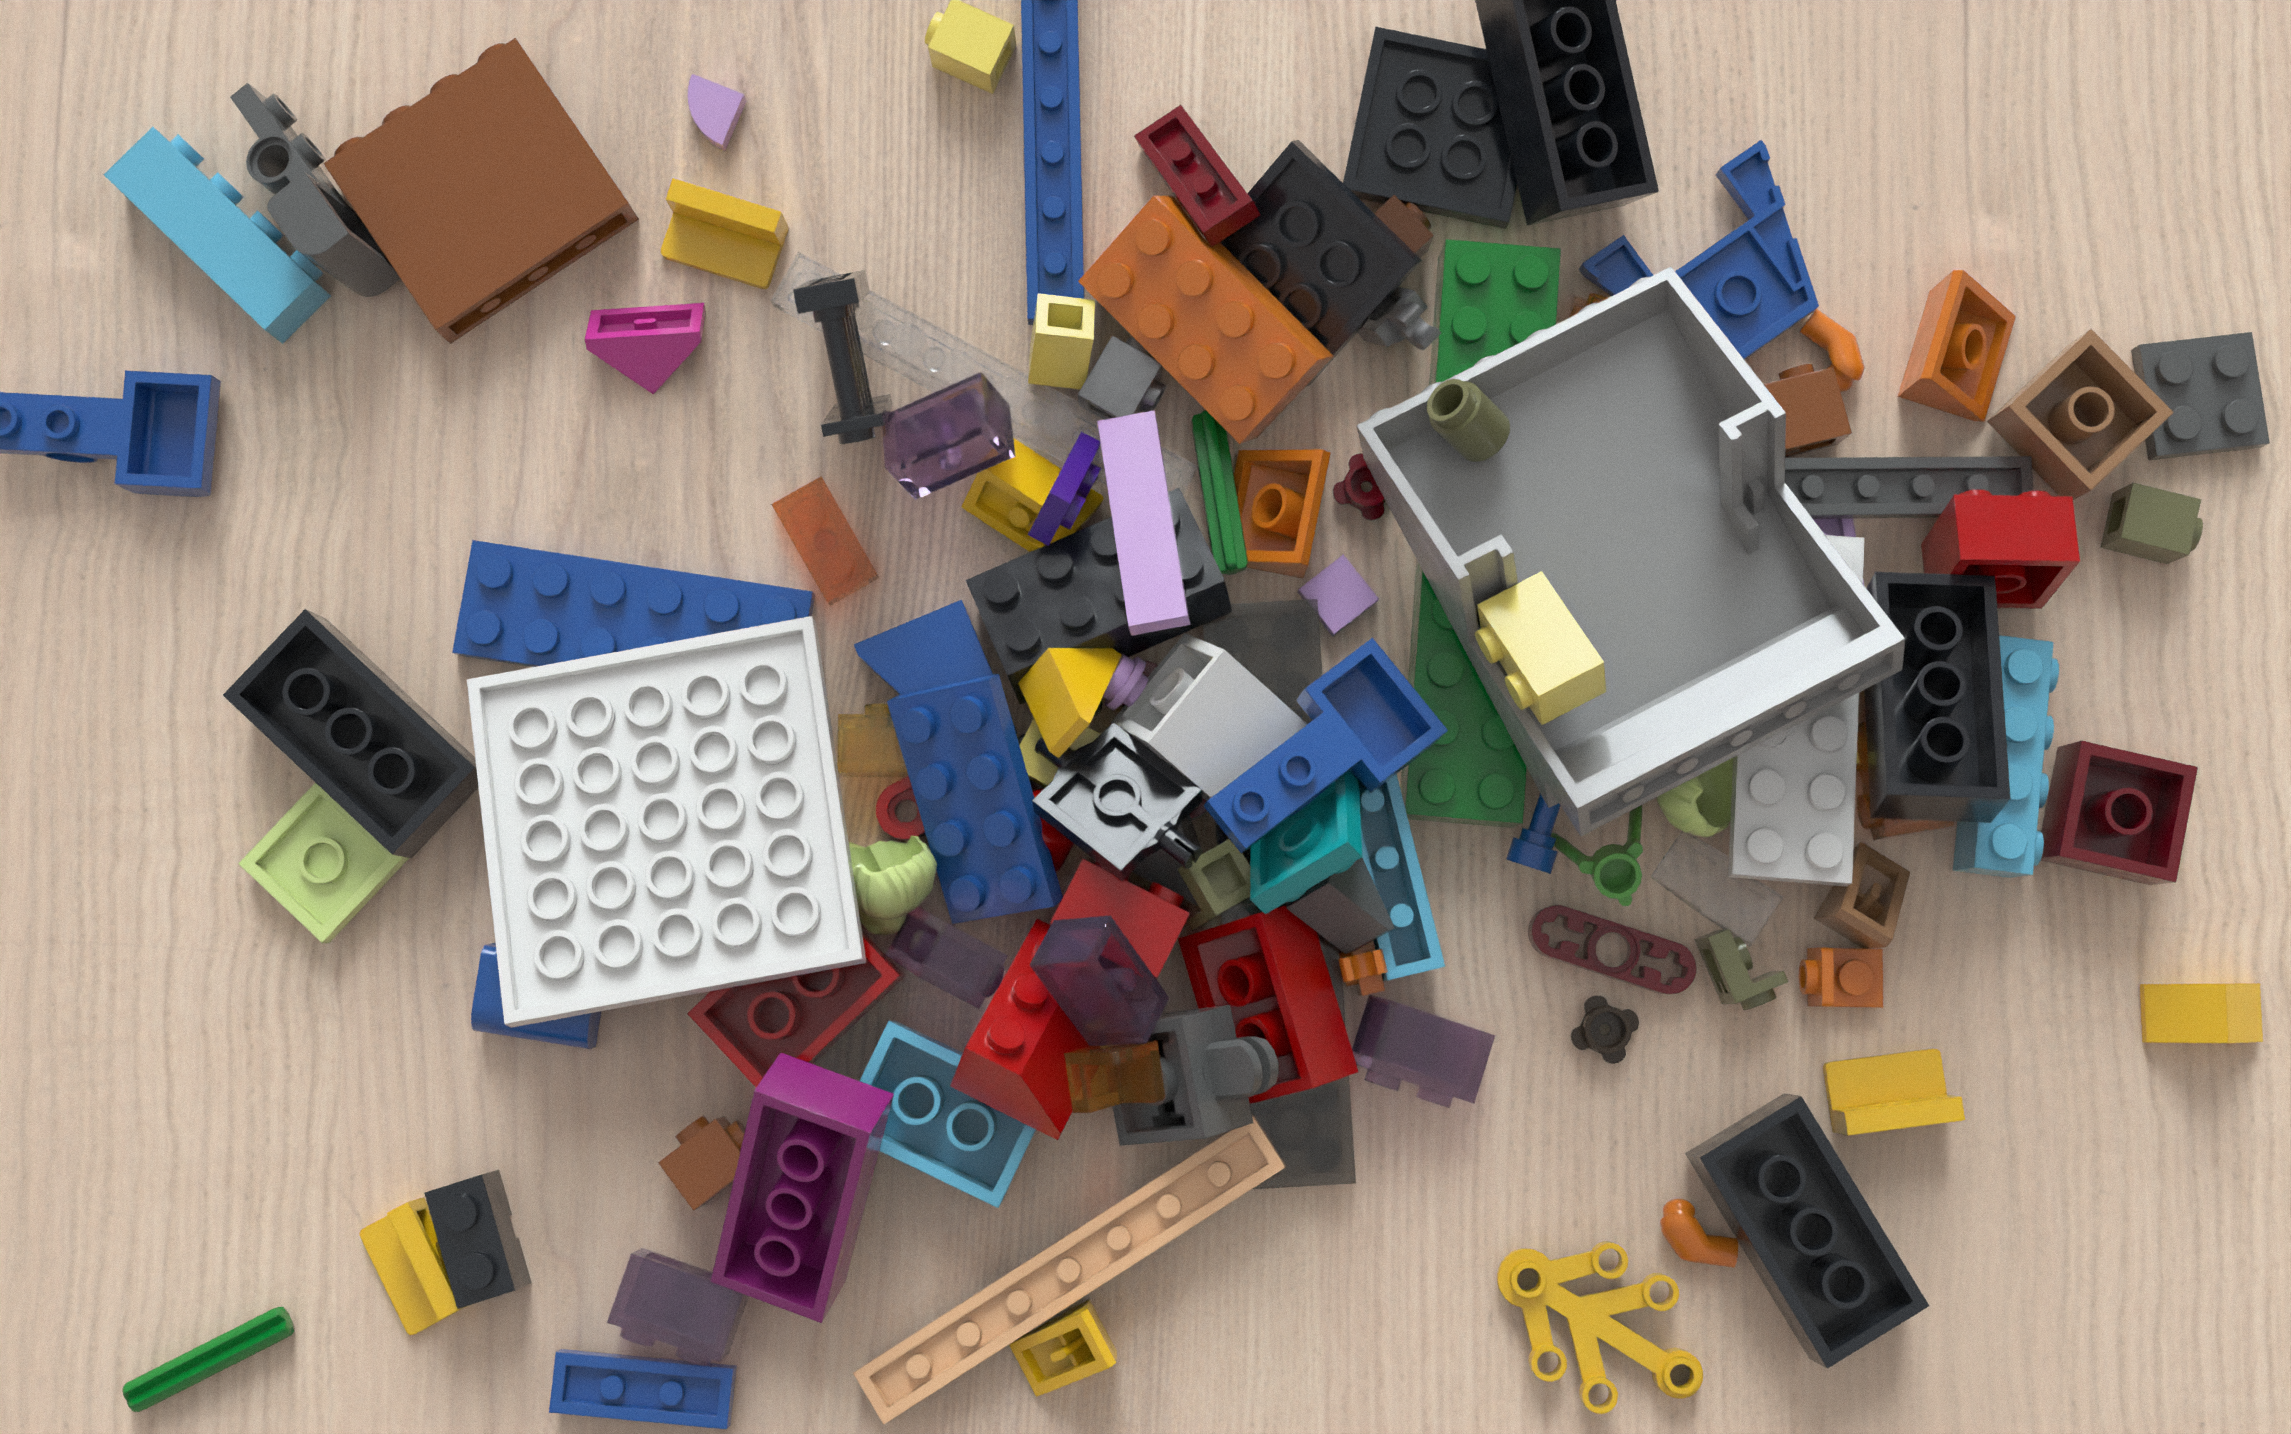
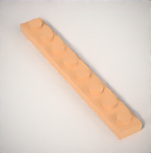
(1068, 1270)

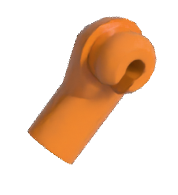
(1839, 344)
(1690, 1239)

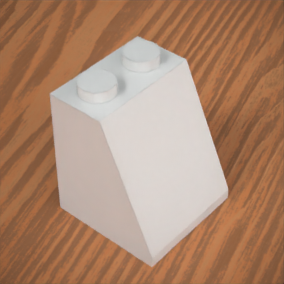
(1207, 715)

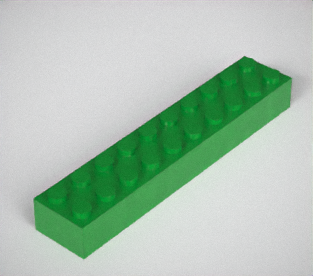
(1473, 774)

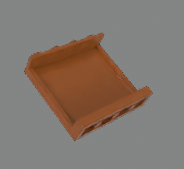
(480, 190)

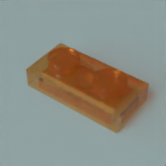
(825, 541)

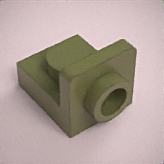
(1728, 967)

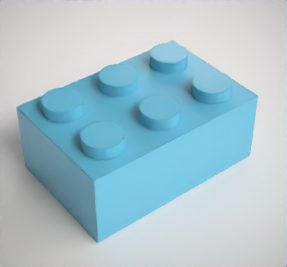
(938, 1125)

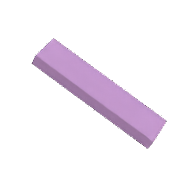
(1143, 523)

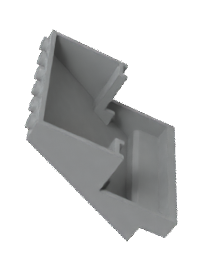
(1665, 524)

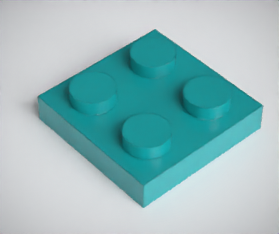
(1308, 846)

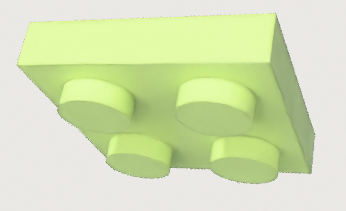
(321, 864)

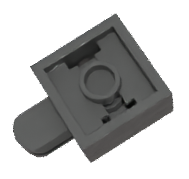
(1204, 1079)

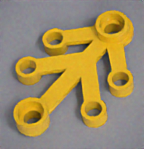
(1590, 1317)

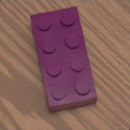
(801, 1186)

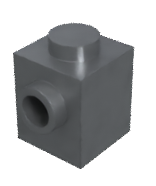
(1123, 380)

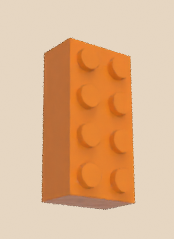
(1205, 319)

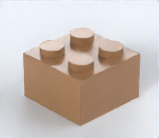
(2080, 416)

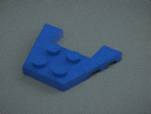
(1748, 280)

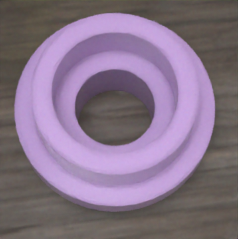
(1126, 683)

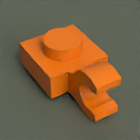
(1364, 969)

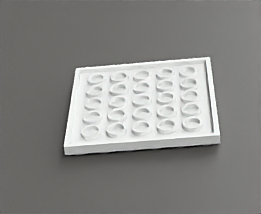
(663, 822)

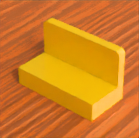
(723, 234)
(1014, 493)
(1889, 1092)
(411, 1265)

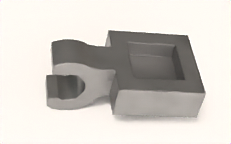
(1400, 320)

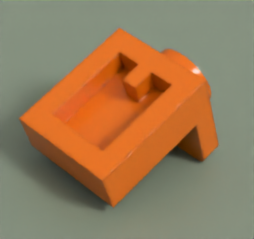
(1842, 977)

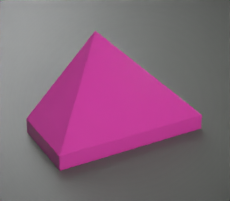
(647, 340)

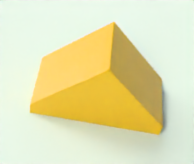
(1066, 691)
(2201, 1013)
(1065, 1349)

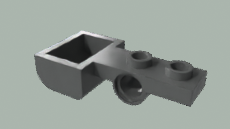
(306, 201)

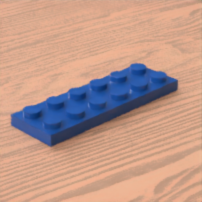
(568, 607)

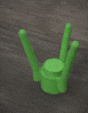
(1613, 865)

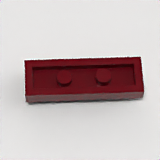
(1197, 176)

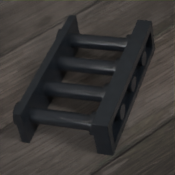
(834, 305)

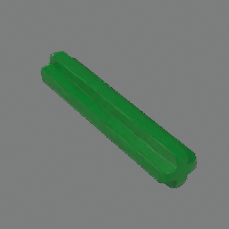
(1219, 494)
(208, 1359)

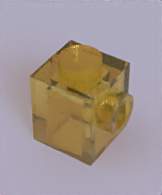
(869, 744)

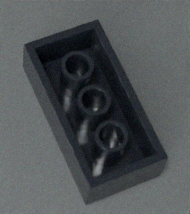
(1567, 105)
(1076, 598)
(1942, 718)
(356, 734)
(1807, 1230)

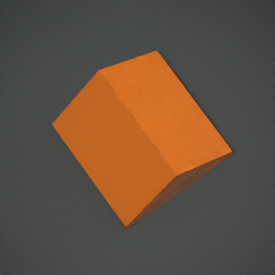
(1958, 348)
(1280, 506)

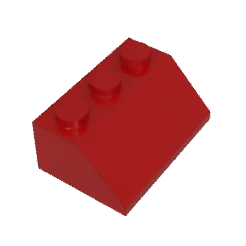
(1277, 991)
(1020, 1047)

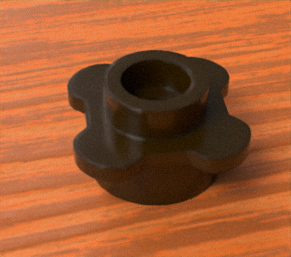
(1621, 1027)

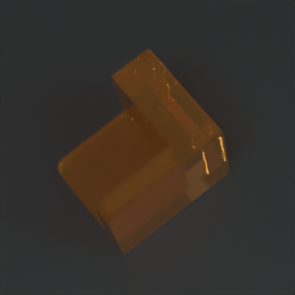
(1114, 1076)

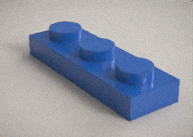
(642, 1389)

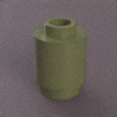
(1467, 420)

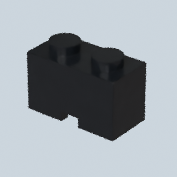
(477, 1239)

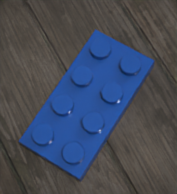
(975, 799)

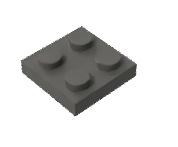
(2210, 389)

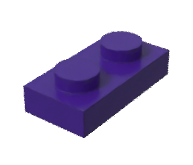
(1068, 490)

